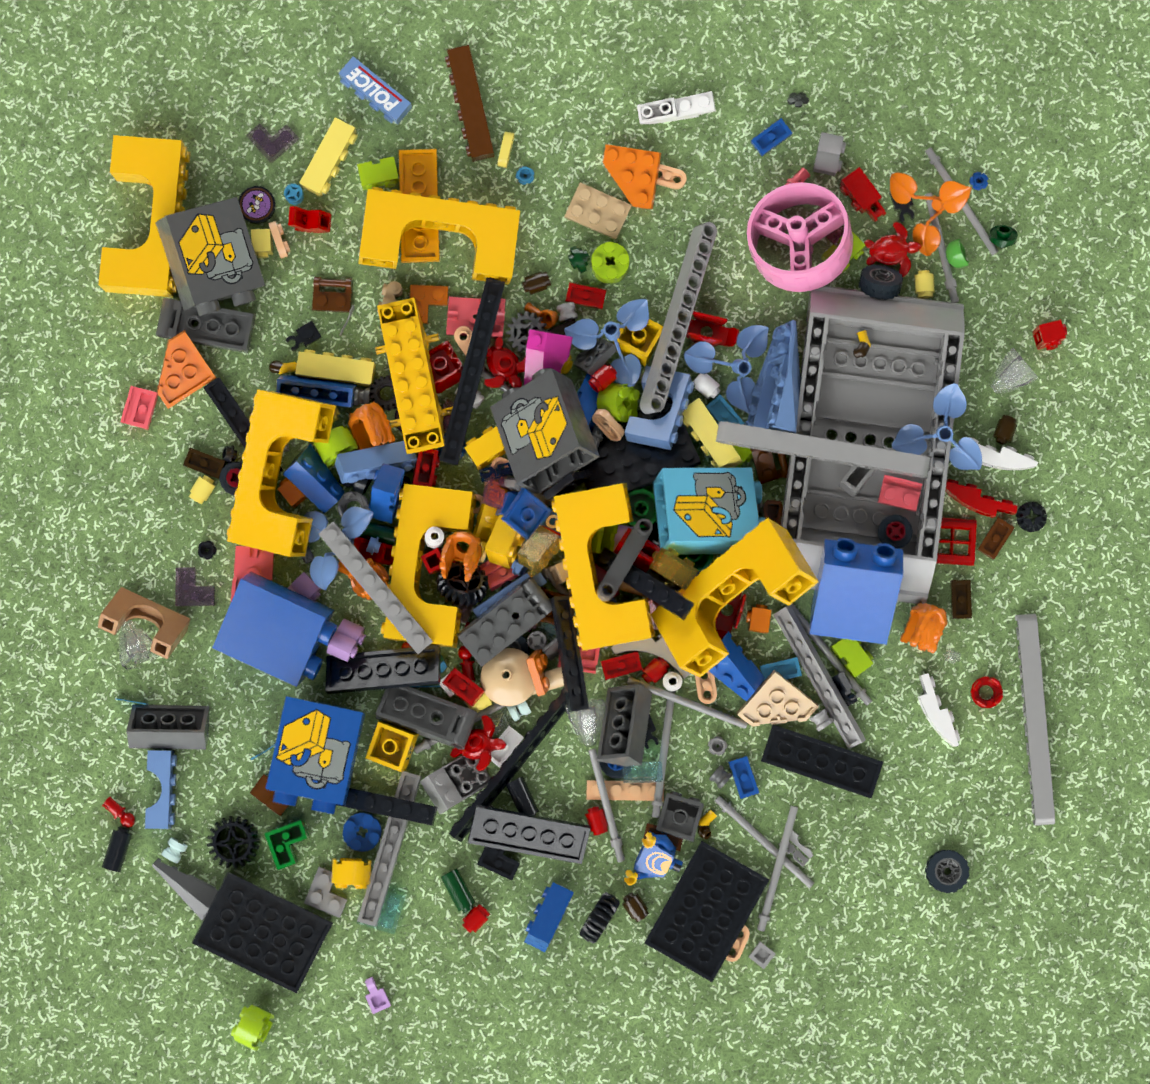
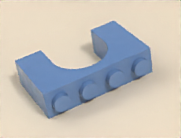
(662, 431)

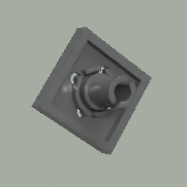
(593, 359)

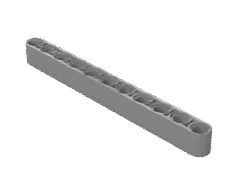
(681, 305)
(823, 449)
(1036, 723)

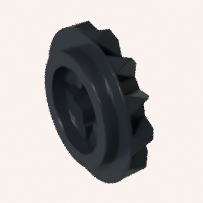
(1026, 524)

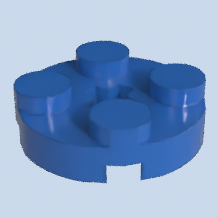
(367, 822)

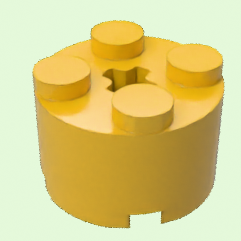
(351, 872)

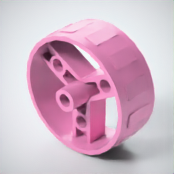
(802, 276)

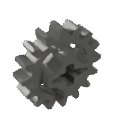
(521, 327)

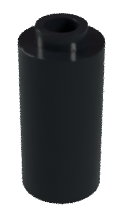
(522, 797)
(117, 849)

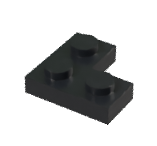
(498, 863)

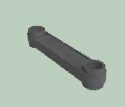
(624, 559)

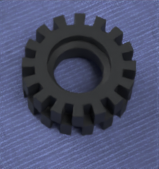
(375, 393)

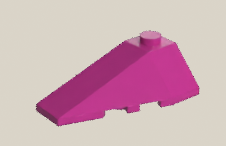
(545, 351)

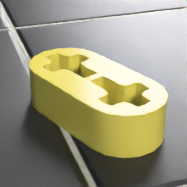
(505, 150)

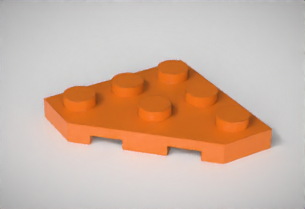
(634, 173)
(182, 370)

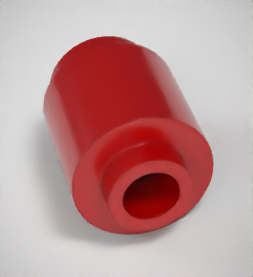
(602, 378)
(655, 670)
(597, 820)
(475, 918)

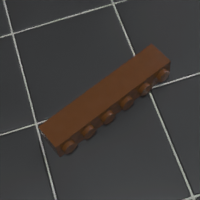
(470, 103)

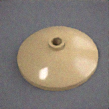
(516, 687)

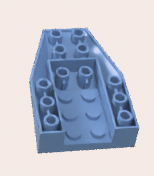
(778, 384)

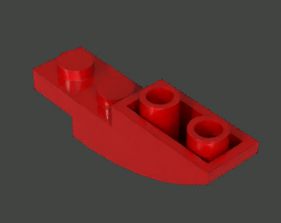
(970, 498)

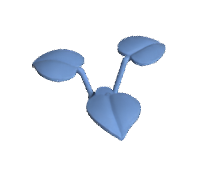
(635, 317)
(753, 342)
(951, 403)
(354, 522)

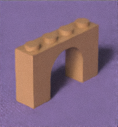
(129, 605)

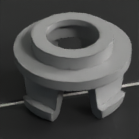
(351, 496)

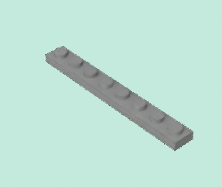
(375, 587)
(819, 677)
(387, 854)

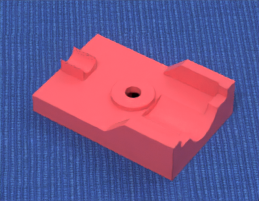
(462, 311)
(251, 560)

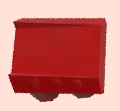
(445, 366)

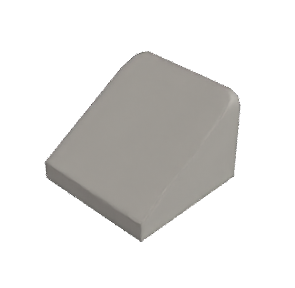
(551, 649)

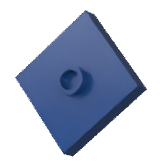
(526, 513)

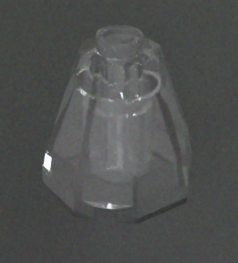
(1012, 374)
(134, 646)
(588, 723)

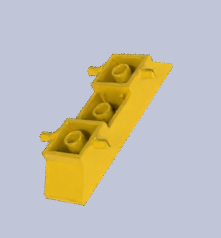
(412, 376)

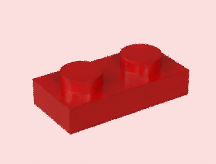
(586, 296)
(621, 665)
(463, 687)

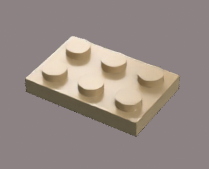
(598, 211)

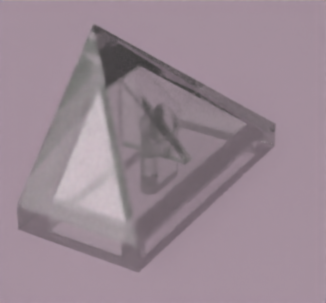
(501, 720)

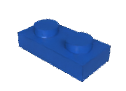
(771, 137)
(743, 777)

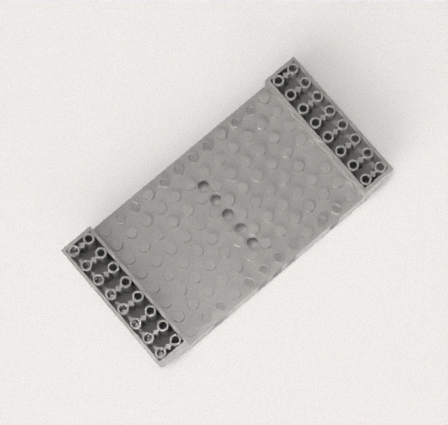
(909, 361)

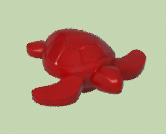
(893, 249)
(504, 366)
(481, 744)

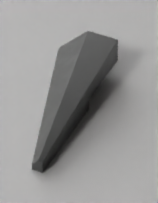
(192, 890)

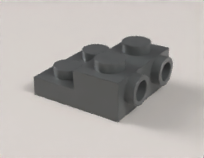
(680, 816)

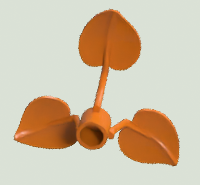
(952, 199)

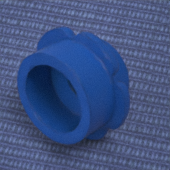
(975, 184)

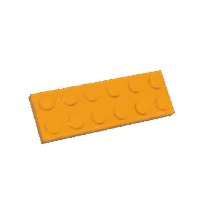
(420, 176)

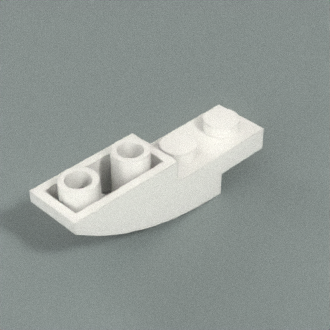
(676, 109)
(1006, 458)
(939, 719)

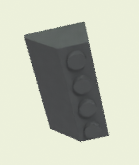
(625, 725)
(168, 727)

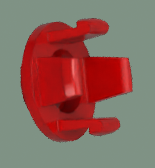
(997, 692)

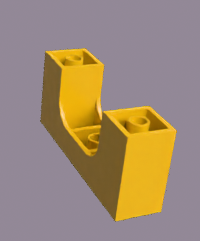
(163, 167)
(487, 226)
(420, 510)
(256, 515)
(578, 520)
(761, 554)

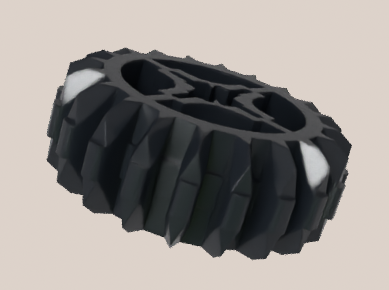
(461, 592)
(233, 833)
(599, 917)

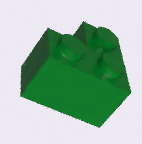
(281, 842)

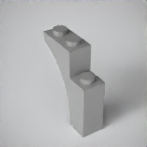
(657, 648)

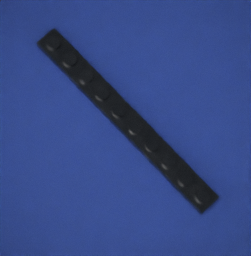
(472, 371)
(512, 765)

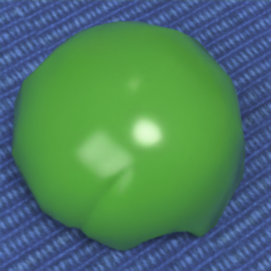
(956, 254)

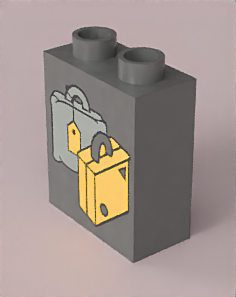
(211, 256)
(544, 430)

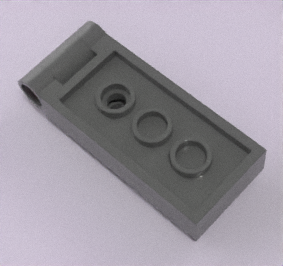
(221, 329)
(496, 626)
(416, 713)

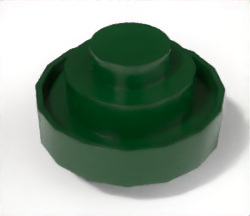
(1003, 236)
(579, 259)

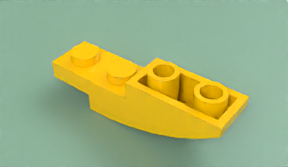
(485, 523)

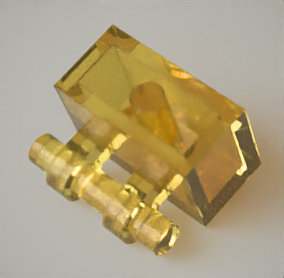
(538, 550)
(673, 568)

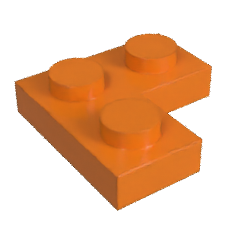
(428, 295)
(537, 663)

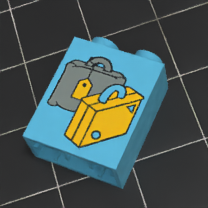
(705, 508)

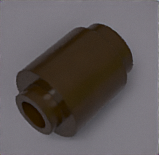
(536, 282)
(1005, 429)
(635, 906)

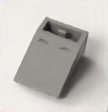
(454, 783)

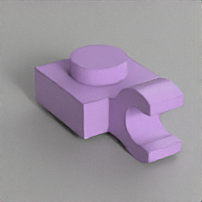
(377, 997)

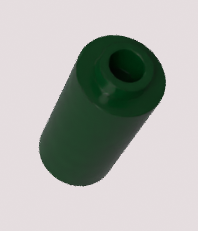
(383, 532)
(458, 890)

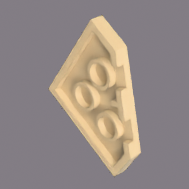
(777, 703)

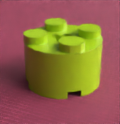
(608, 252)
(619, 401)
(339, 442)
(252, 1027)

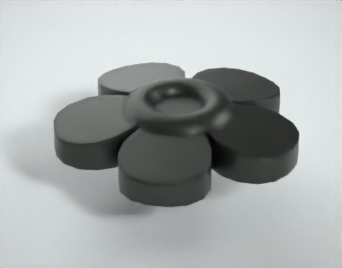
(798, 100)

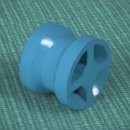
(291, 191)

